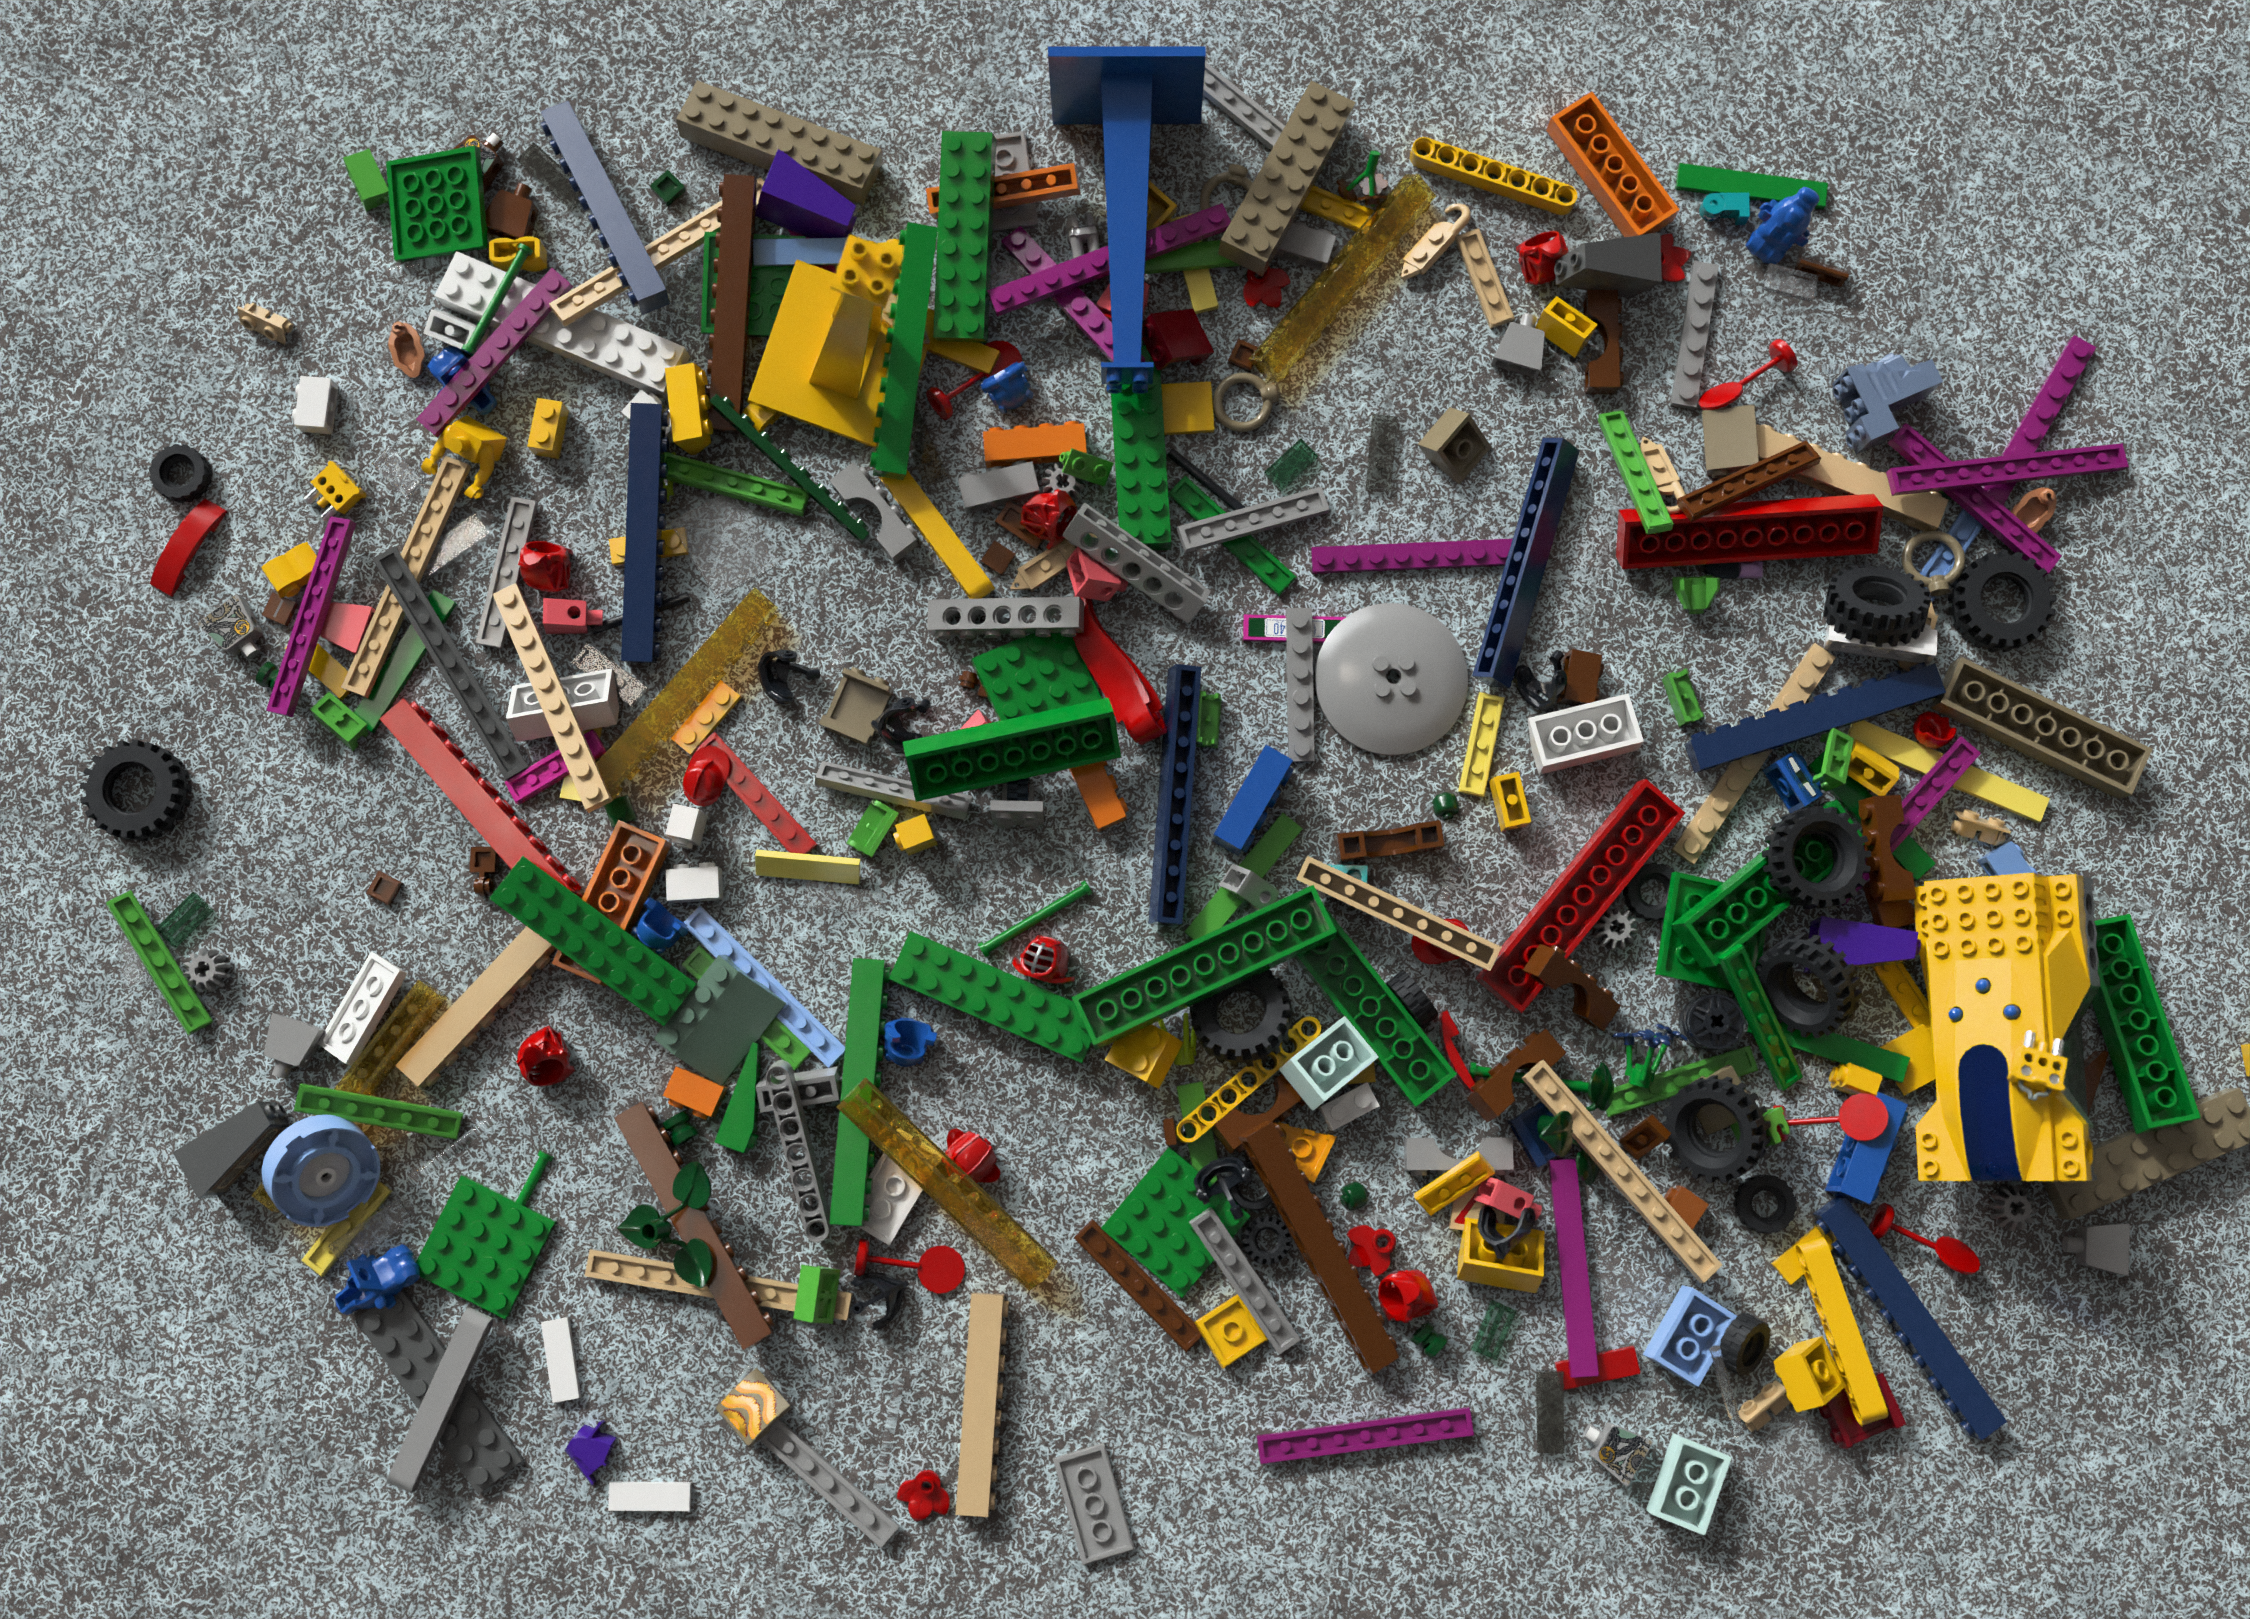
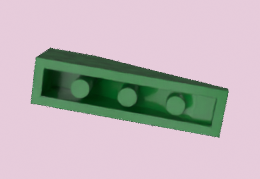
(741, 1116)

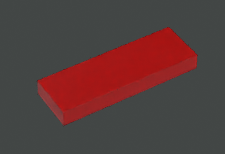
(1611, 1365)

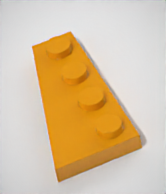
(1309, 1148)

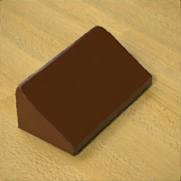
(1826, 273)

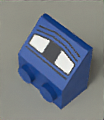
(1793, 781)

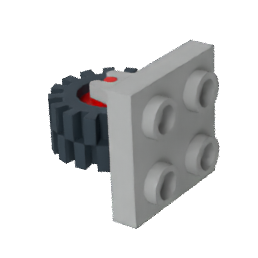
(1017, 806)

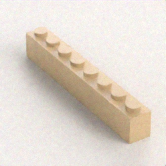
(1844, 478)
(1399, 913)
(476, 1008)
(980, 1405)

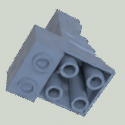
(1876, 391)

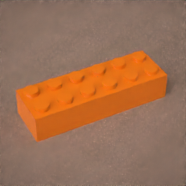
(1611, 168)
(621, 882)

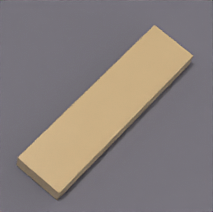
(1484, 278)

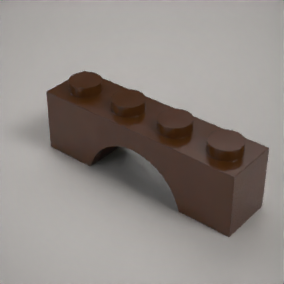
(1604, 373)
(1390, 842)
(1888, 880)
(1591, 1002)
(1495, 1094)
(1237, 1123)

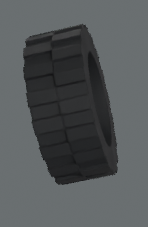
(166, 459)
(1633, 895)
(1413, 998)
(1785, 1209)
(1745, 1344)

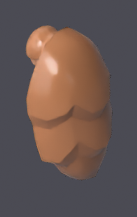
(407, 349)
(2036, 508)

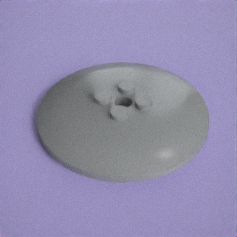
(1382, 714)

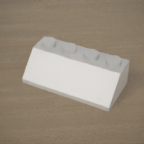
(1917, 651)
(590, 695)
(1584, 734)

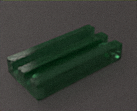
(168, 935)
(1501, 1308)

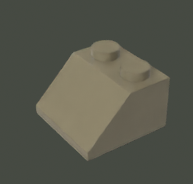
(1455, 444)

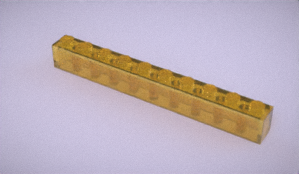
(1342, 277)
(684, 689)
(384, 1050)
(947, 1184)

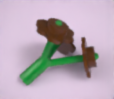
(1371, 185)

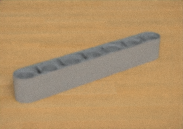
(796, 1163)
(440, 1400)

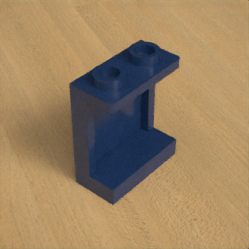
(1527, 1133)

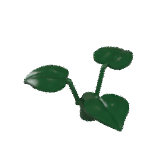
(1557, 1130)
(648, 1228)

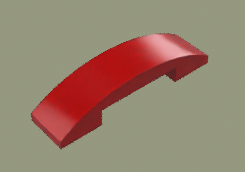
(184, 545)
(1448, 1030)

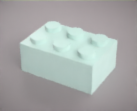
(1328, 1063)
(1688, 1484)

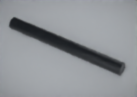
(1204, 480)
(617, 620)

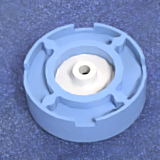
(320, 1170)

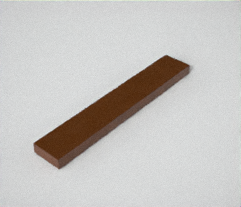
(1748, 481)
(1139, 1285)

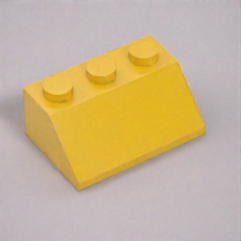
(689, 407)
(1519, 1270)

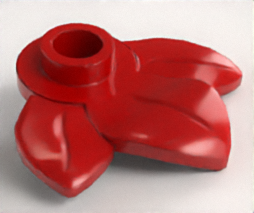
(1672, 259)
(1265, 289)
(1366, 1249)
(923, 1499)

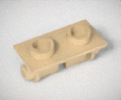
(255, 318)
(1990, 830)
(1772, 1397)

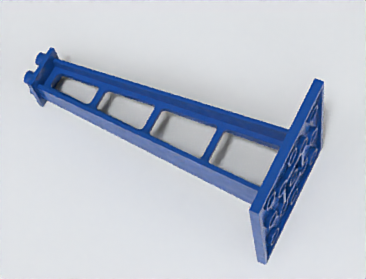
(1127, 93)

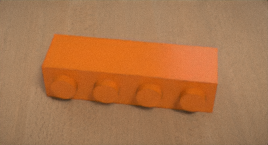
(1032, 444)
(1100, 795)

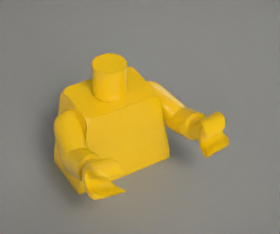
(473, 442)

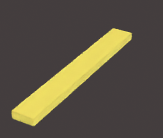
(1972, 781)

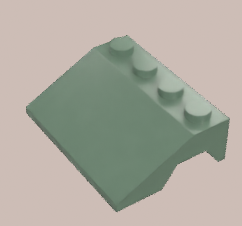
(720, 1020)

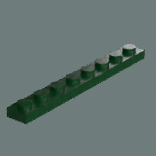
(782, 460)

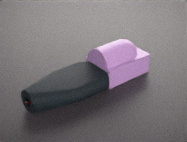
(1735, 570)

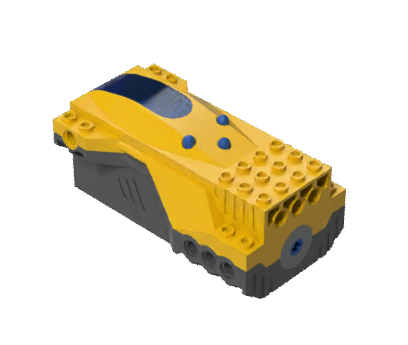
(1997, 964)

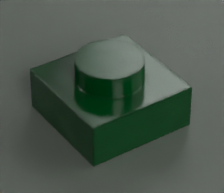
(667, 187)
(620, 809)

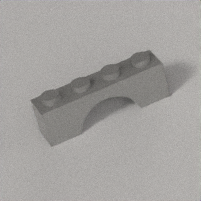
(854, 488)
(1424, 1155)

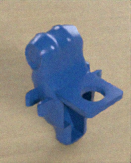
(1783, 225)
(446, 366)
(377, 1280)

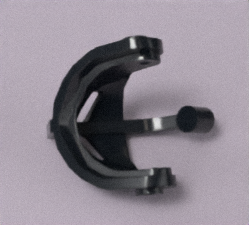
(1529, 686)
(777, 688)
(891, 718)
(1222, 1184)
(1499, 1243)
(891, 1290)

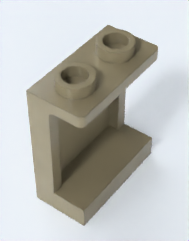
(1729, 440)
(856, 705)

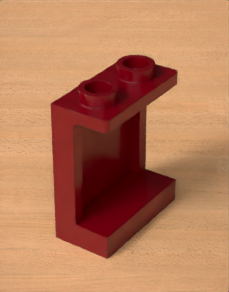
(1175, 338)
(1844, 1426)

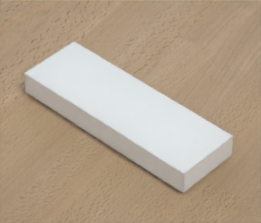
(561, 1359)
(650, 1496)

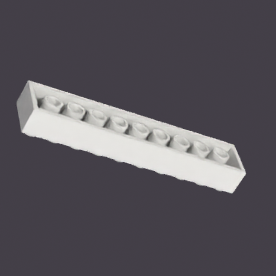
(591, 340)

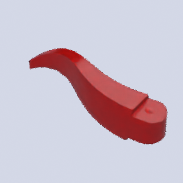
(1120, 680)

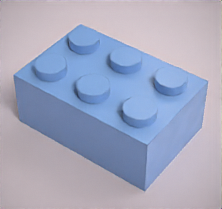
(1687, 1334)

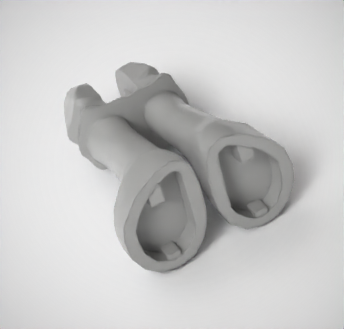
(1087, 234)

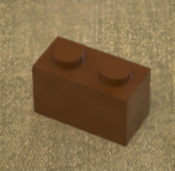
(1582, 673)

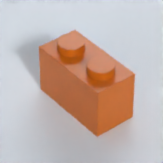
(694, 1092)

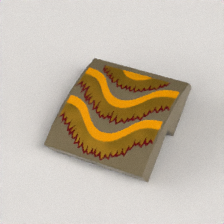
(752, 1407)

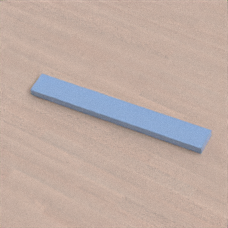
(794, 1014)

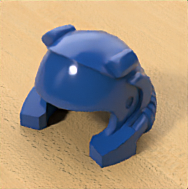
(1008, 387)
(659, 927)
(907, 1041)

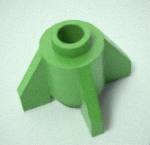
(1696, 592)

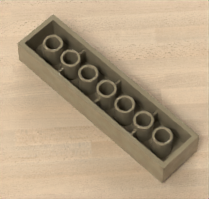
(757, 132)
(1286, 178)
(2042, 728)
(2141, 1160)

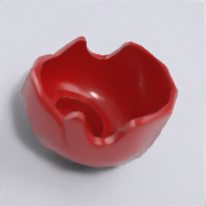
(1933, 730)

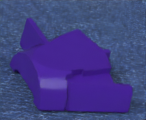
(590, 1450)

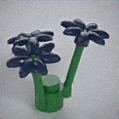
(1643, 1073)

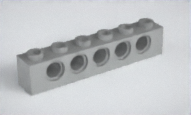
(1133, 551)
(942, 610)

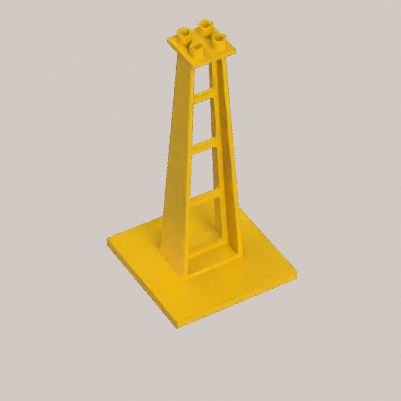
(832, 343)

